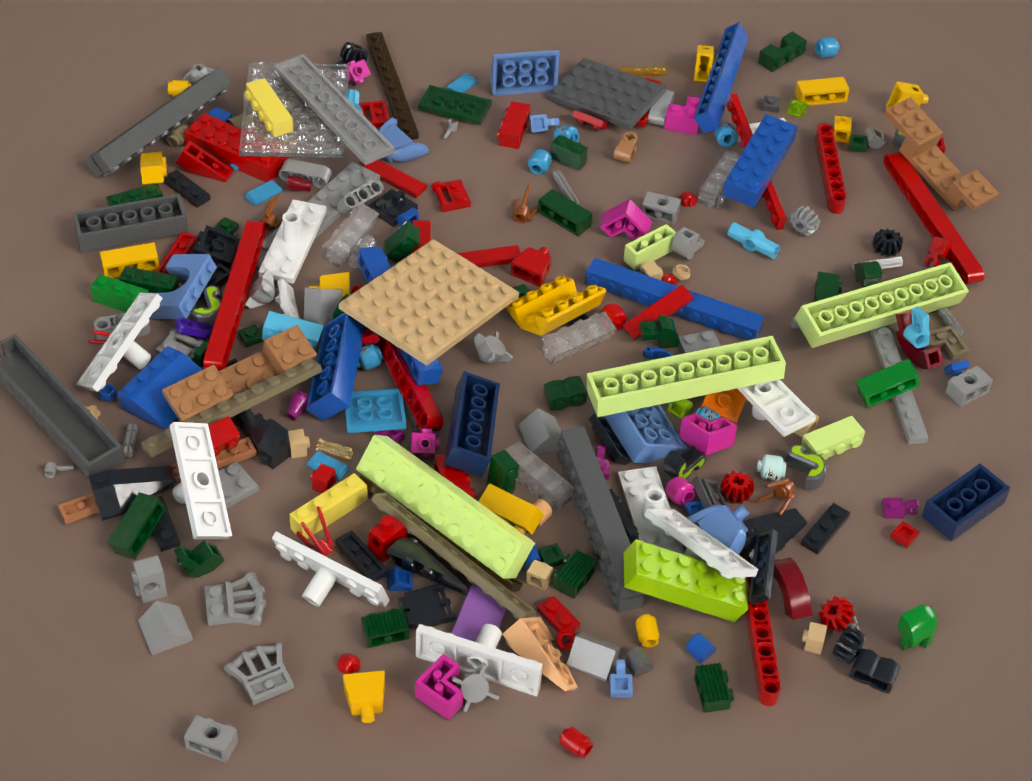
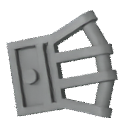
(221, 600)
(265, 683)

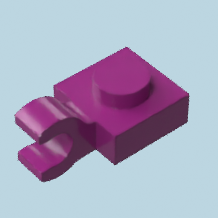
(604, 463)
(896, 509)

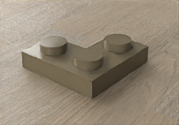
(950, 341)

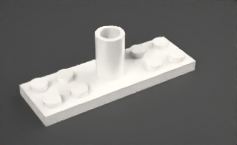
(293, 240)
(122, 344)
(778, 405)
(200, 481)
(644, 491)
(701, 544)
(328, 573)
(501, 667)

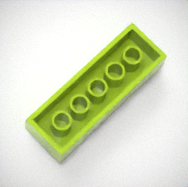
(683, 581)

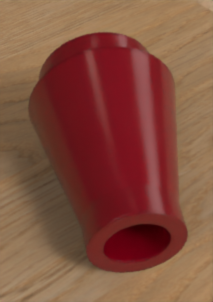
(297, 183)

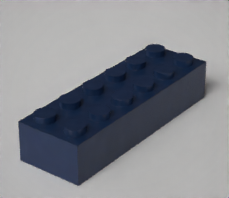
(472, 424)

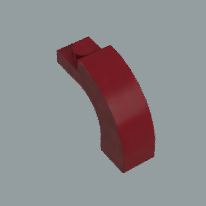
(923, 357)
(793, 588)

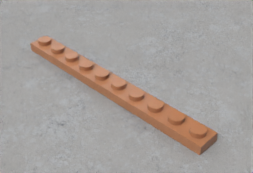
(86, 505)

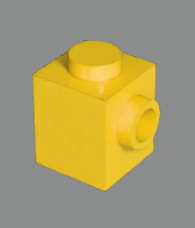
(842, 129)

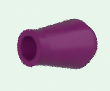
(297, 405)

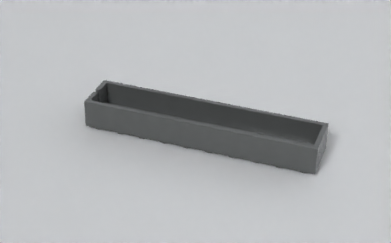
(158, 123)
(57, 409)
(598, 514)

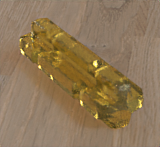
(334, 449)

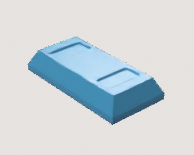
(462, 83)
(263, 192)
(318, 458)

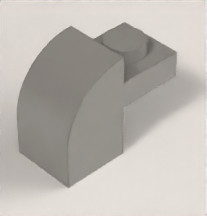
(687, 242)

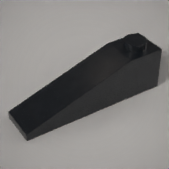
(267, 436)
(119, 487)
(786, 526)
(415, 558)

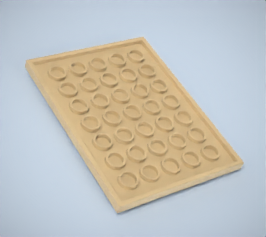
(429, 301)

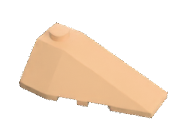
(533, 641)

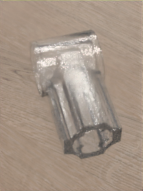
(365, 242)

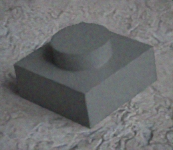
(771, 103)

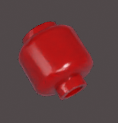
(616, 315)

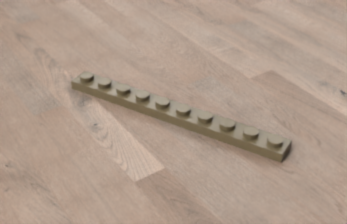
(240, 402)
(457, 559)

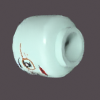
(771, 467)

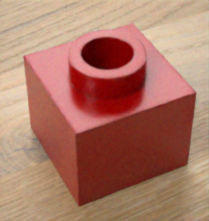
(323, 478)

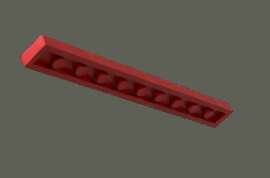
(744, 131)

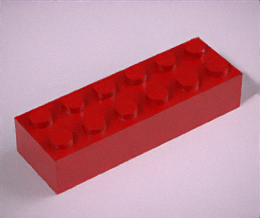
(223, 143)

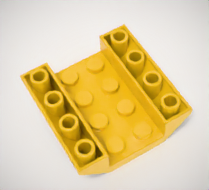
(553, 305)

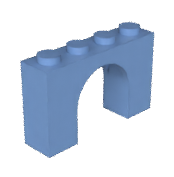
(197, 271)

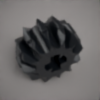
(353, 52)
(887, 242)
(849, 645)

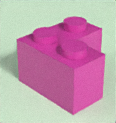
(682, 117)
(625, 218)
(707, 435)
(438, 689)

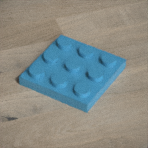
(375, 411)

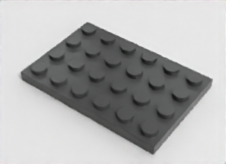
(606, 93)

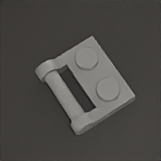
(171, 342)

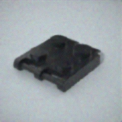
(426, 607)

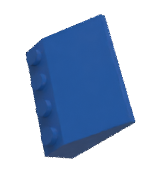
(144, 392)

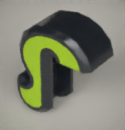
(684, 463)

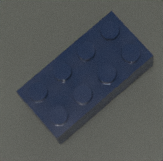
(965, 502)

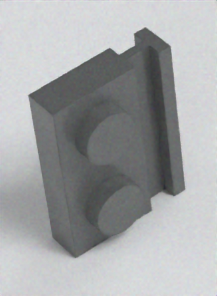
(708, 492)

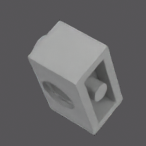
(661, 207)
(969, 385)
(149, 579)
(219, 747)

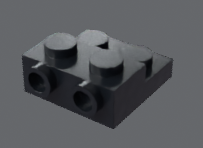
(217, 244)

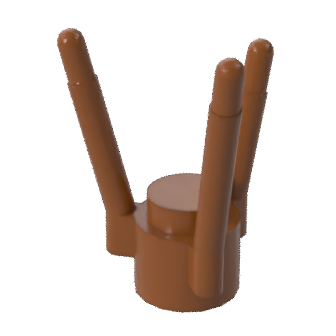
(522, 213)
(269, 218)
(783, 489)

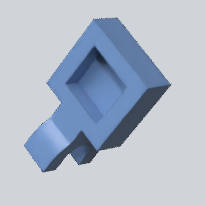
(540, 123)
(620, 682)

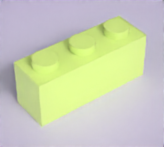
(649, 247)
(834, 438)

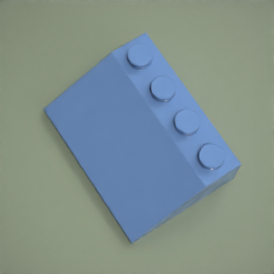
(524, 72)
(646, 433)

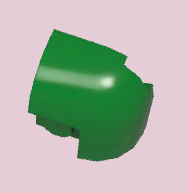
(917, 627)

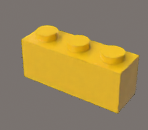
(822, 91)
(153, 167)
(137, 256)
(512, 509)

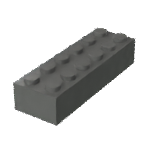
(130, 222)

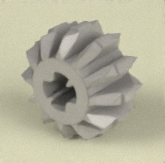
(804, 220)

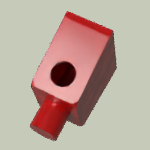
(532, 265)
(384, 536)

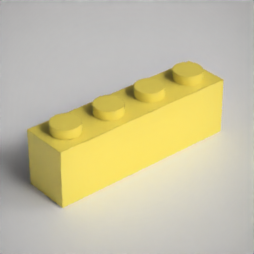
(269, 107)
(333, 503)

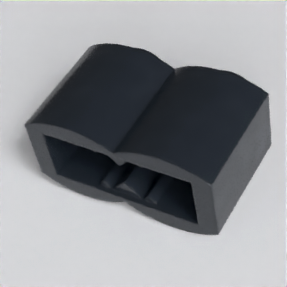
(875, 670)

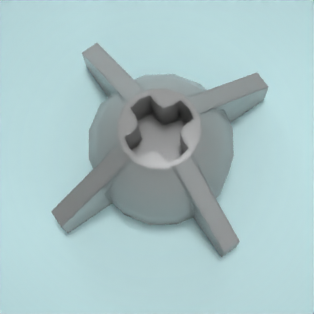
(197, 72)
(261, 291)
(491, 349)
(474, 687)

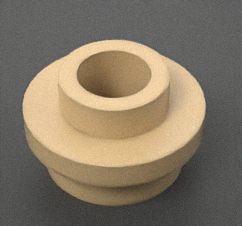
(681, 272)

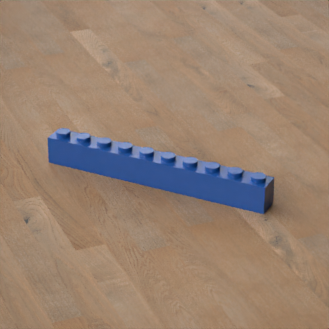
(721, 78)
(373, 264)
(649, 290)

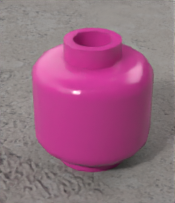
(680, 491)

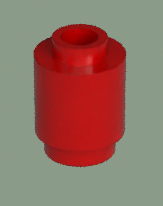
(576, 742)

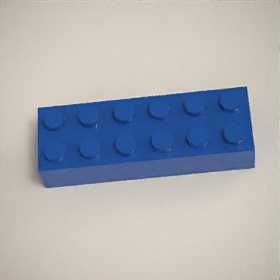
(759, 161)
(339, 360)

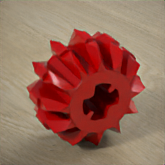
(737, 487)
(836, 614)

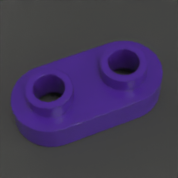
(195, 328)

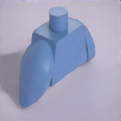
(404, 147)
(723, 524)

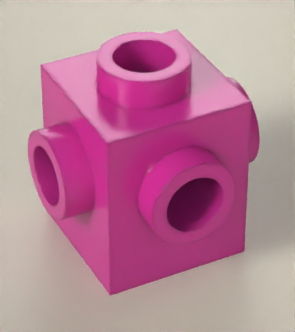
(358, 71)
(417, 445)

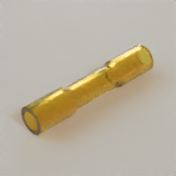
(653, 70)

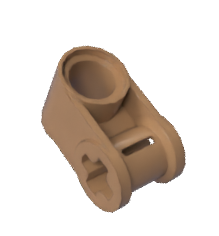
(626, 148)

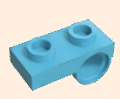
(918, 331)

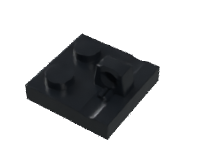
(392, 205)

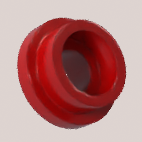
(565, 645)

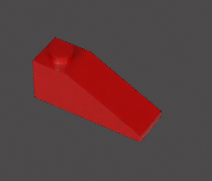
(202, 163)

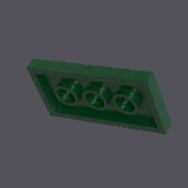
(454, 104)

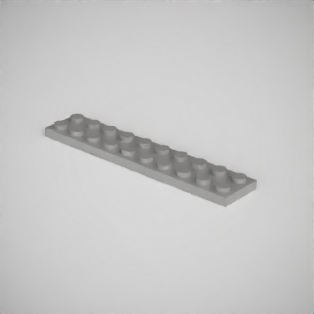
(334, 109)
(345, 182)

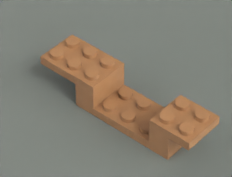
(932, 163)
(212, 386)

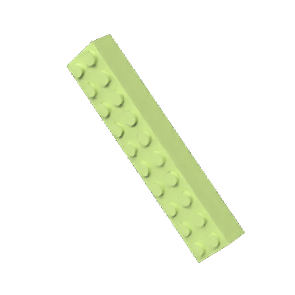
(877, 304)
(685, 376)
(445, 506)

